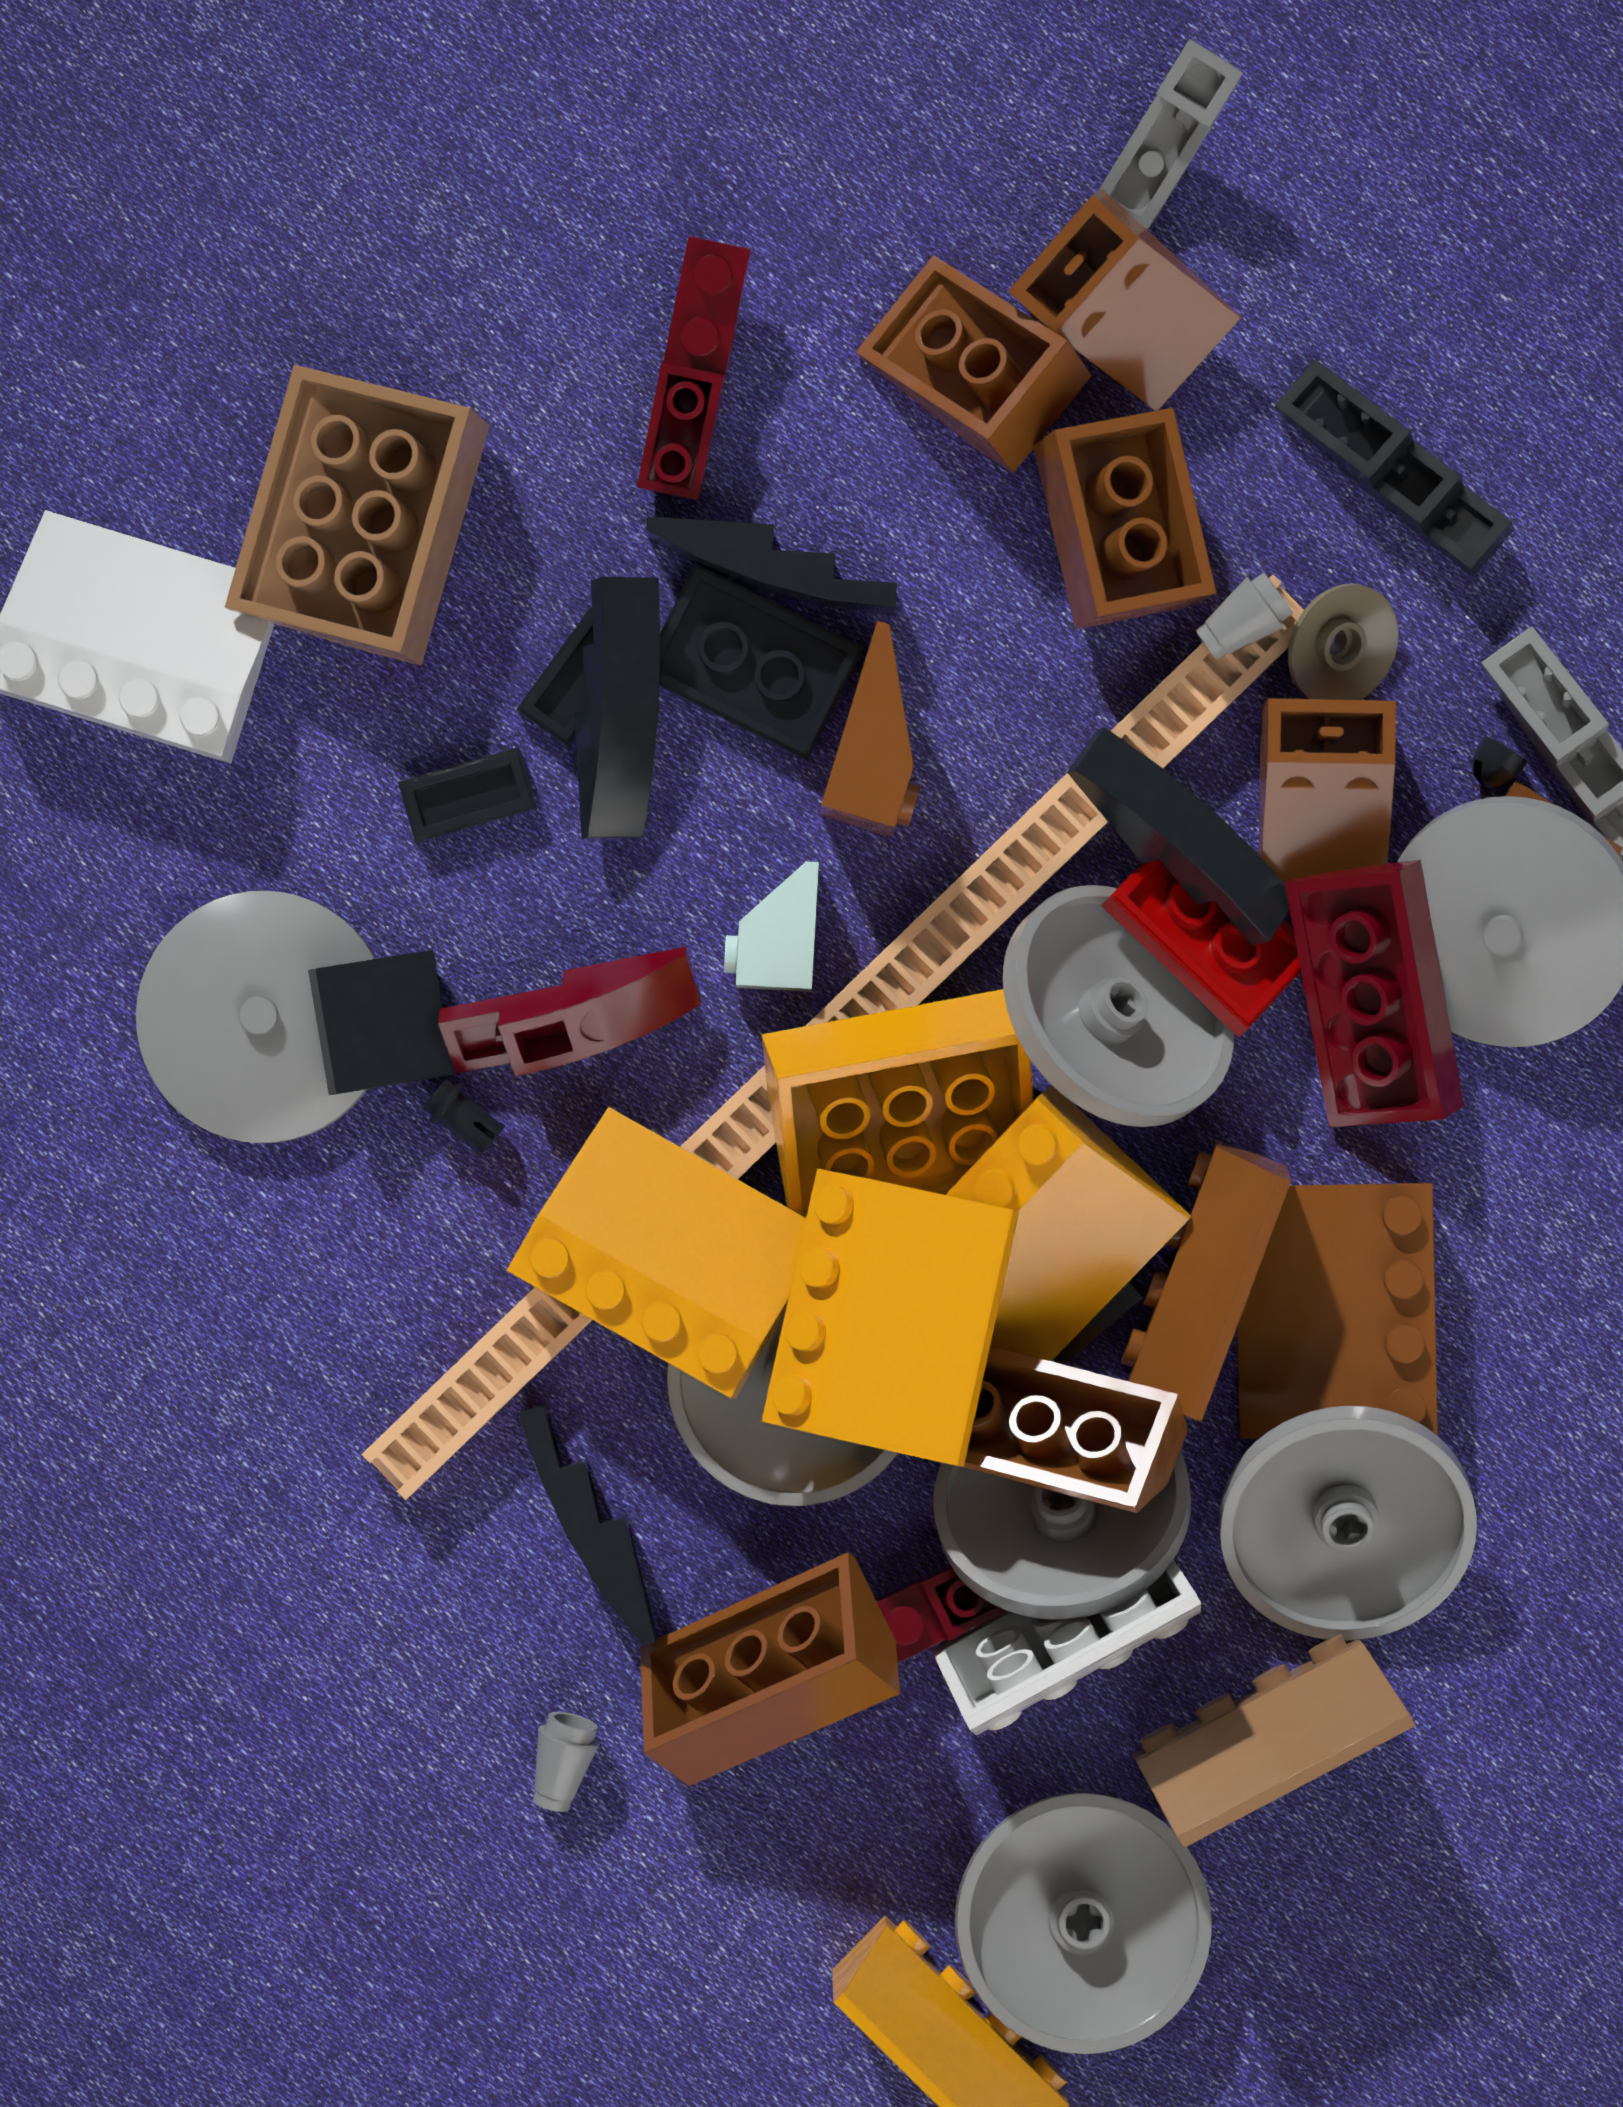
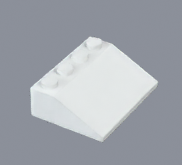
(130, 637)
(1028, 1659)

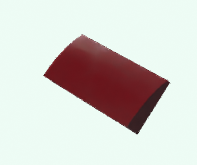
(1375, 995)

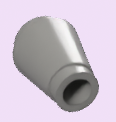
(1244, 617)
(562, 1758)

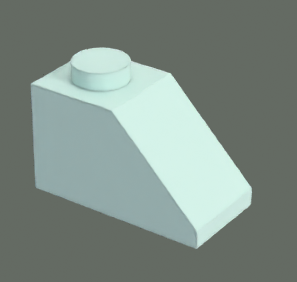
(777, 937)

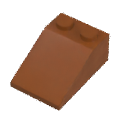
(975, 362)
(874, 758)

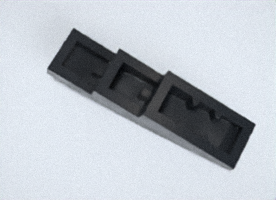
(1394, 467)
(747, 556)
(621, 708)
(1173, 825)
(602, 1545)

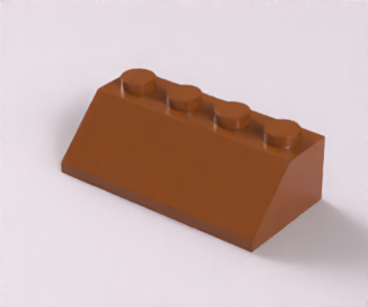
(1208, 1275)
(1075, 1431)
(766, 1671)

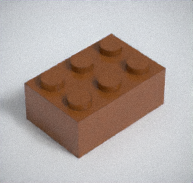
(1124, 518)

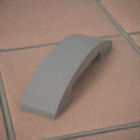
(1171, 132)

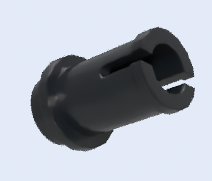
(463, 1116)

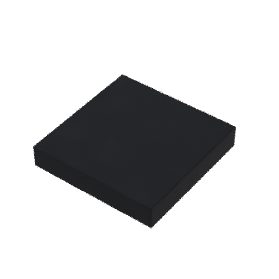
(380, 1022)

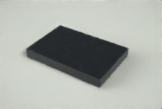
(753, 662)

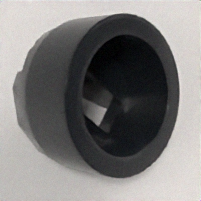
(1496, 764)

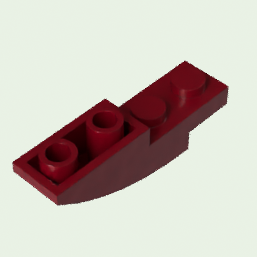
(694, 368)
(569, 1022)
(933, 1611)

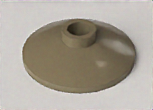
(1362, 645)

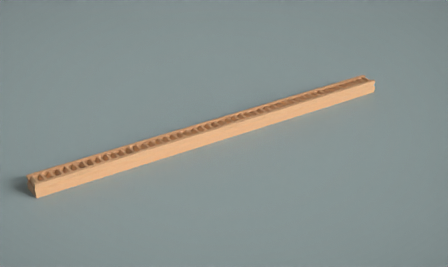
(894, 980)

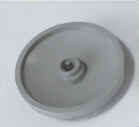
(1522, 918)
(234, 1016)
(1109, 1016)
(760, 1457)
(1347, 1523)
(1053, 1550)
(1083, 1923)

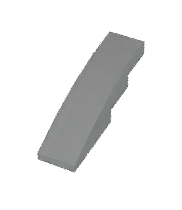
(1562, 728)

